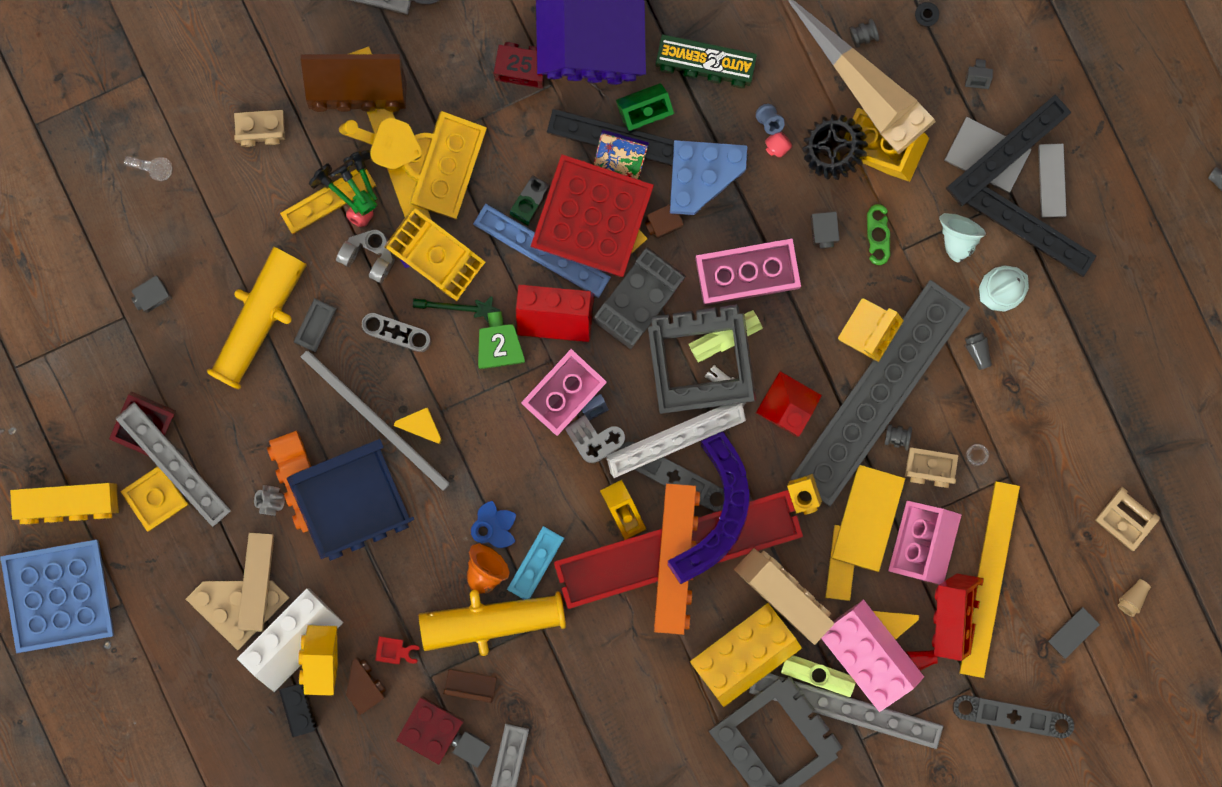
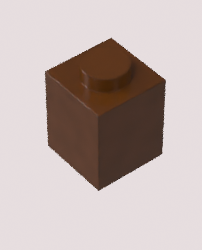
(662, 222)

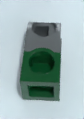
(529, 200)

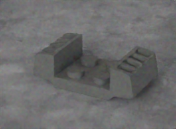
(639, 298)

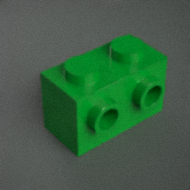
(645, 106)

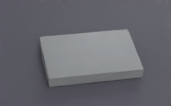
(973, 143)

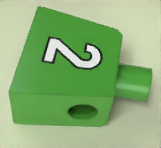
(498, 344)

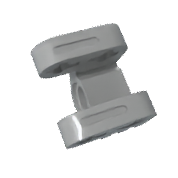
(351, 248)
(584, 435)

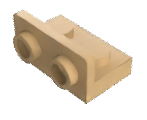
(259, 127)

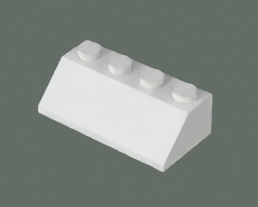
(276, 651)

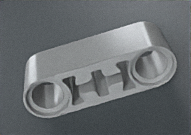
(393, 325)

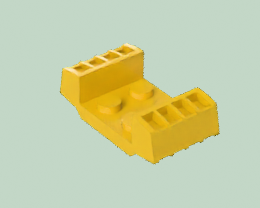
(434, 254)

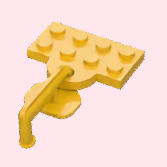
(442, 162)

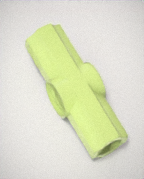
(723, 340)
(834, 680)

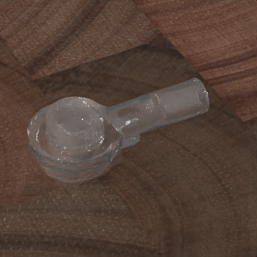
(159, 168)

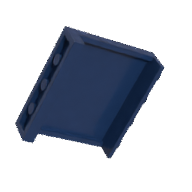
(349, 500)

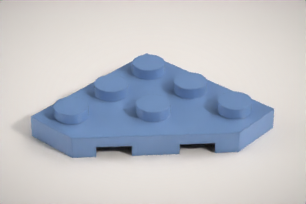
(702, 173)

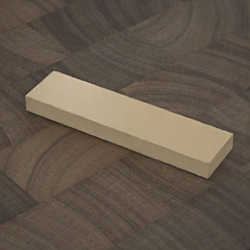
(256, 582)

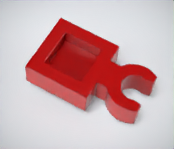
(392, 650)

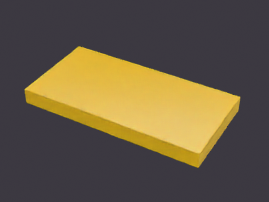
(868, 518)

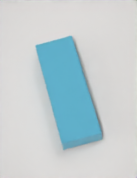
(535, 563)

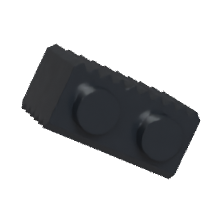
(298, 710)

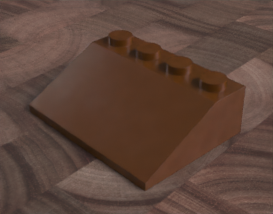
(354, 82)

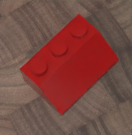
(554, 313)

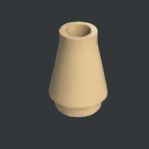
(1134, 598)

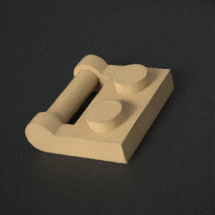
(1121, 524)

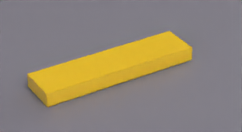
(322, 203)

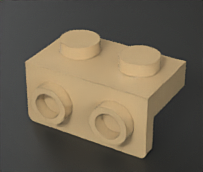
(931, 466)

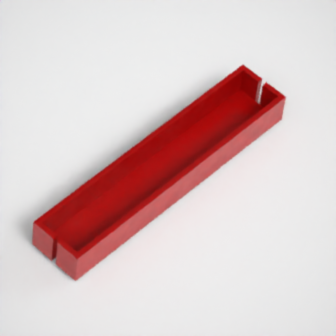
(636, 560)

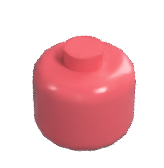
(778, 144)
(357, 219)

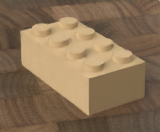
(785, 595)

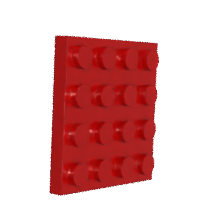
(592, 216)

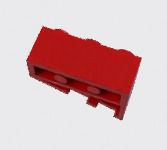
(954, 616)

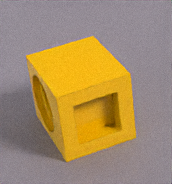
(807, 484)

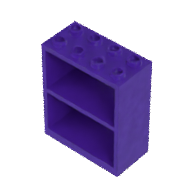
(591, 39)

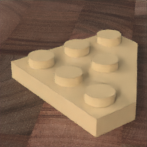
(220, 606)

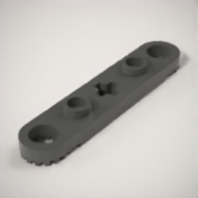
(658, 471)
(995, 714)

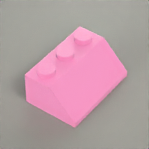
(563, 392)
(925, 542)

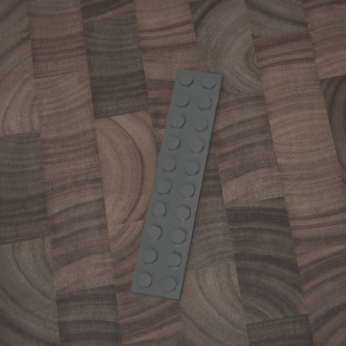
(881, 391)

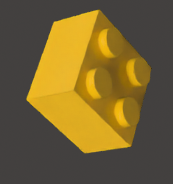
(319, 660)

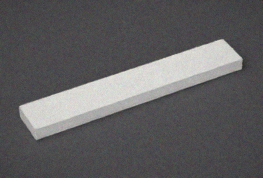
(675, 438)

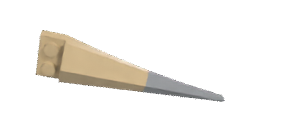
(888, 105)

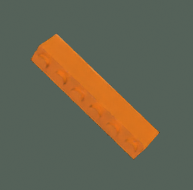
(675, 539)

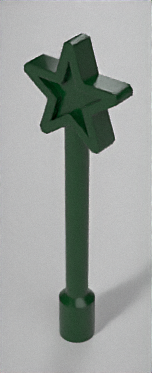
(481, 309)

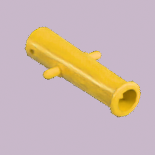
(257, 316)
(489, 621)

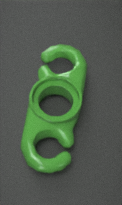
(871, 225)

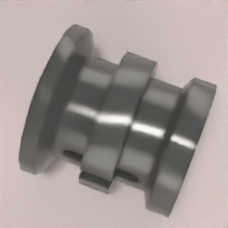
(864, 33)
(898, 436)

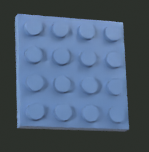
(57, 596)

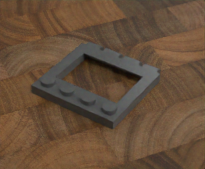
(703, 394)
(798, 709)

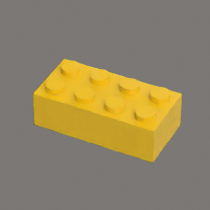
(64, 501)
(746, 654)

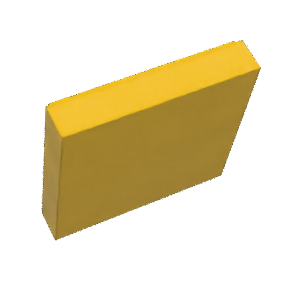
(154, 498)

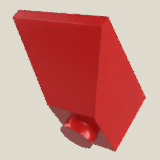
(788, 404)

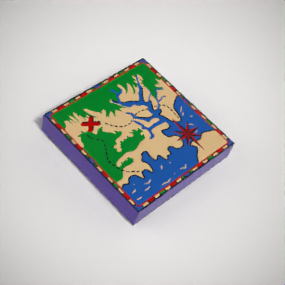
(621, 154)

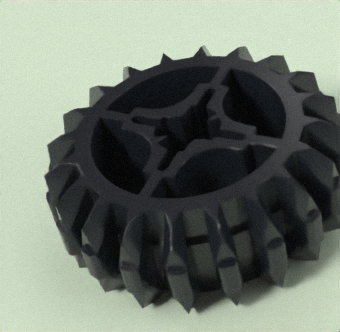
(817, 146)

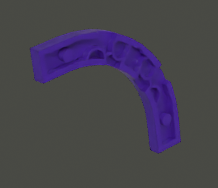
(732, 518)

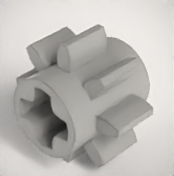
(269, 500)

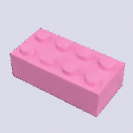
(748, 272)
(872, 656)

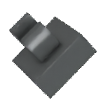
(979, 75)

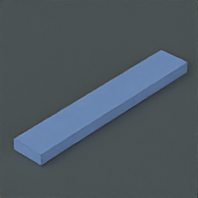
(520, 239)

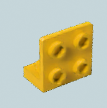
(871, 329)

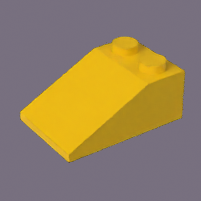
(882, 155)

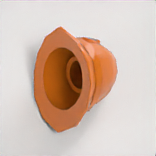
(485, 568)

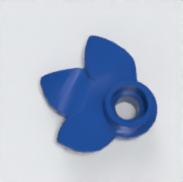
(497, 524)

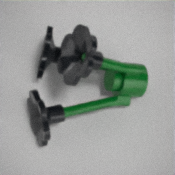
(364, 201)

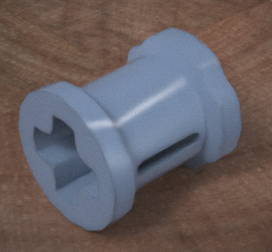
(770, 119)

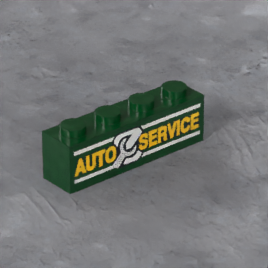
(705, 60)

